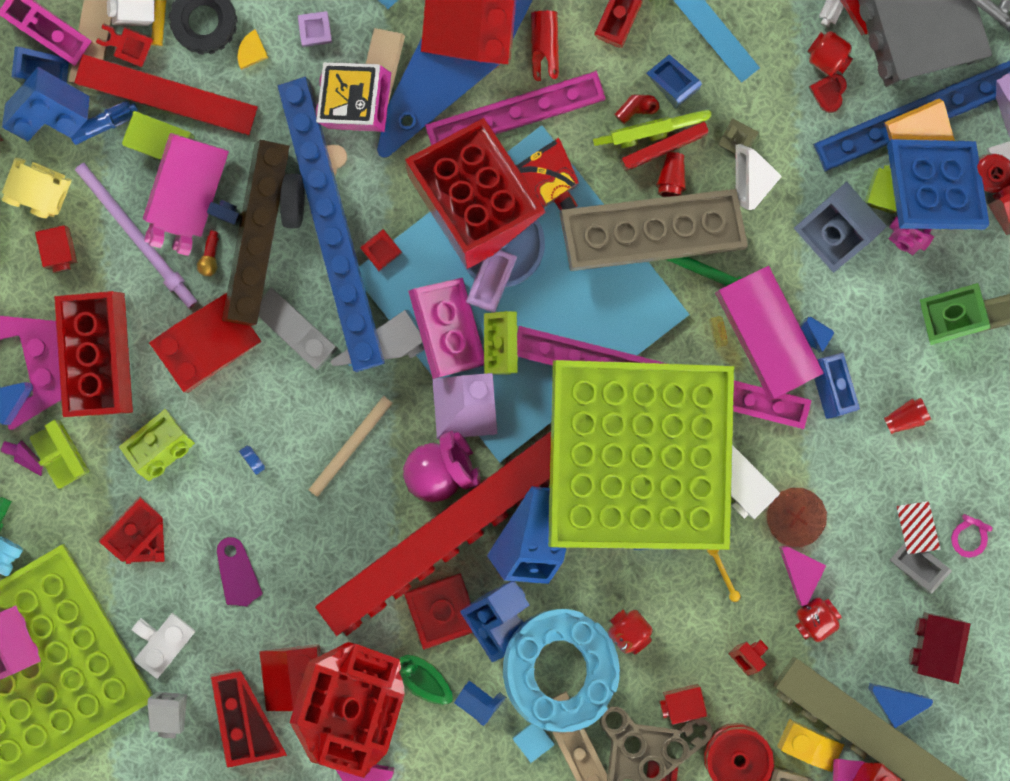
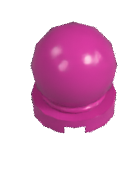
(438, 470)

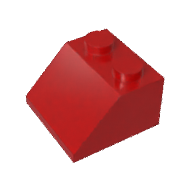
(283, 674)

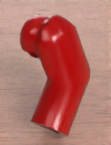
(637, 105)

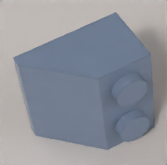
(840, 227)

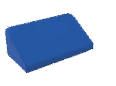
(836, 387)

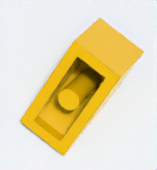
(809, 745)

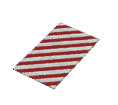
(918, 527)

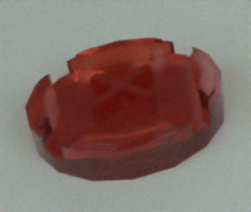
(796, 517)

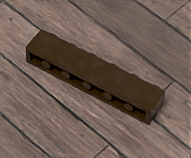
(255, 233)

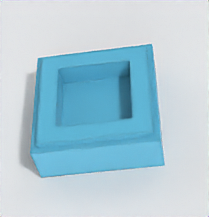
(533, 742)

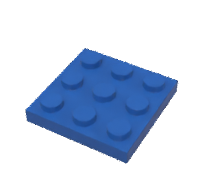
(937, 184)

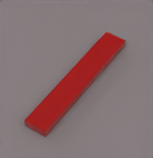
(165, 95)

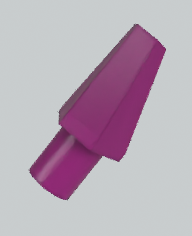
(23, 456)

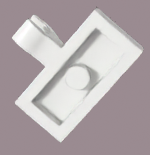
(162, 644)

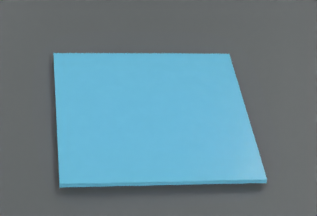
(602, 306)

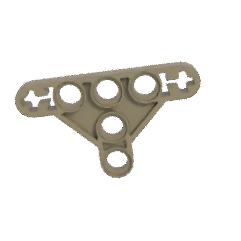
(653, 747)

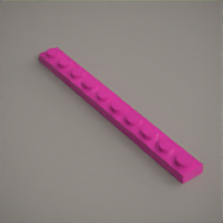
(746, 398)

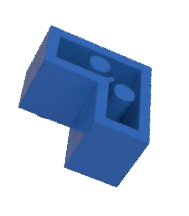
(45, 101)
(495, 618)

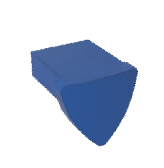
(478, 703)

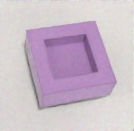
(314, 29)

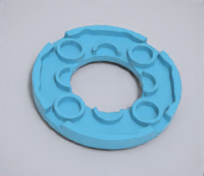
(601, 668)

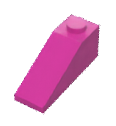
(46, 28)

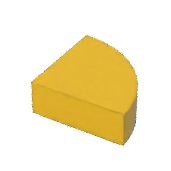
(251, 50)

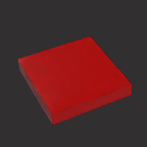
(437, 610)

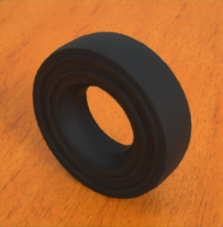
(292, 201)

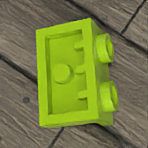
(500, 343)
(156, 446)

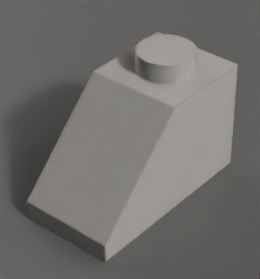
(167, 713)

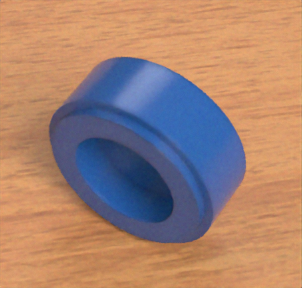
(252, 459)

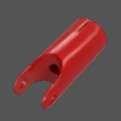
(545, 42)

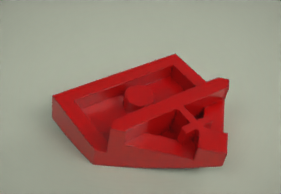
(136, 534)

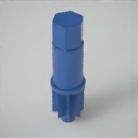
(104, 121)

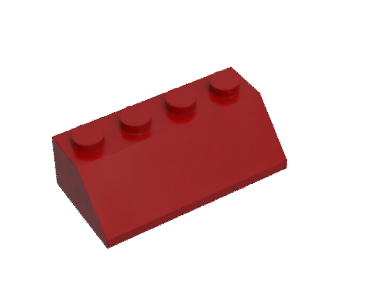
(93, 354)

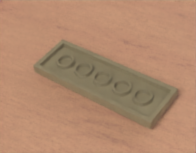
(653, 229)

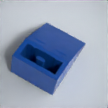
(522, 547)

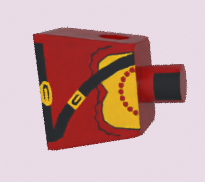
(550, 176)

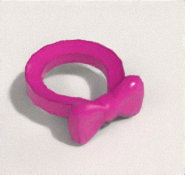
(983, 528)

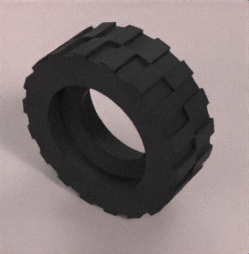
(203, 43)

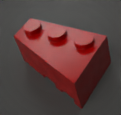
(241, 721)

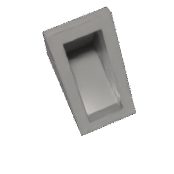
(921, 568)

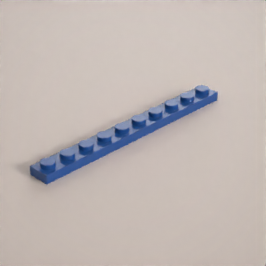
(331, 225)

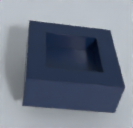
(225, 211)

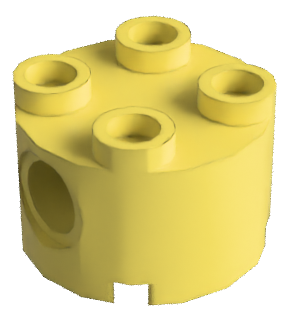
(36, 188)

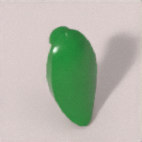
(425, 680)

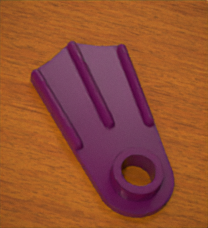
(237, 574)

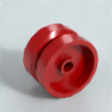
(733, 741)

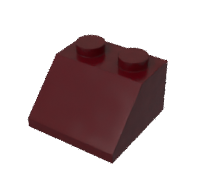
(940, 647)

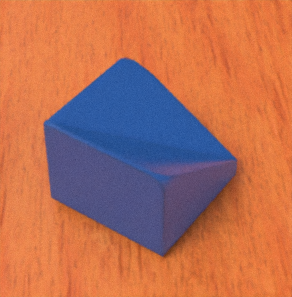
(816, 333)

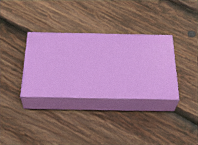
(491, 281)

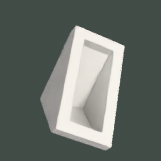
(753, 177)

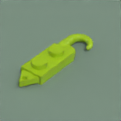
(653, 129)

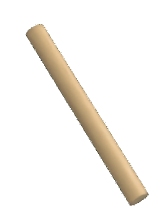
(350, 446)

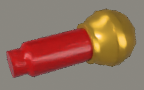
(207, 264)

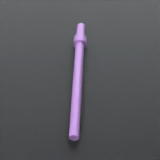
(173, 280)

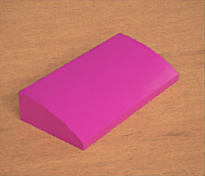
(769, 333)

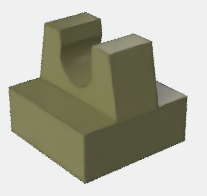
(737, 134)

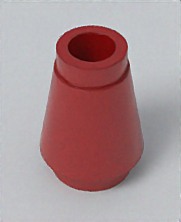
(672, 176)
(908, 416)

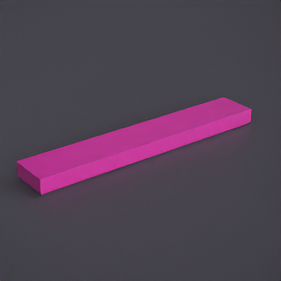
(525, 108)

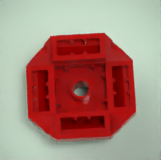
(348, 708)

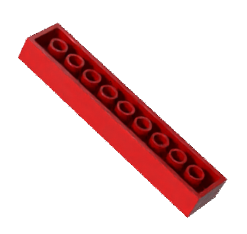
(437, 540)

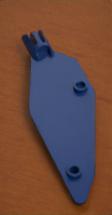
(430, 87)

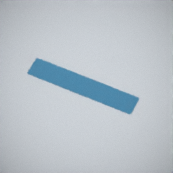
(719, 37)

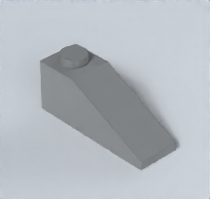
(295, 329)
(396, 338)

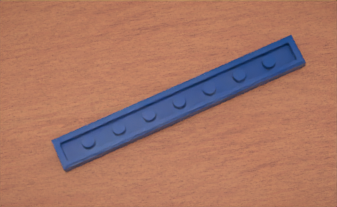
(874, 135)

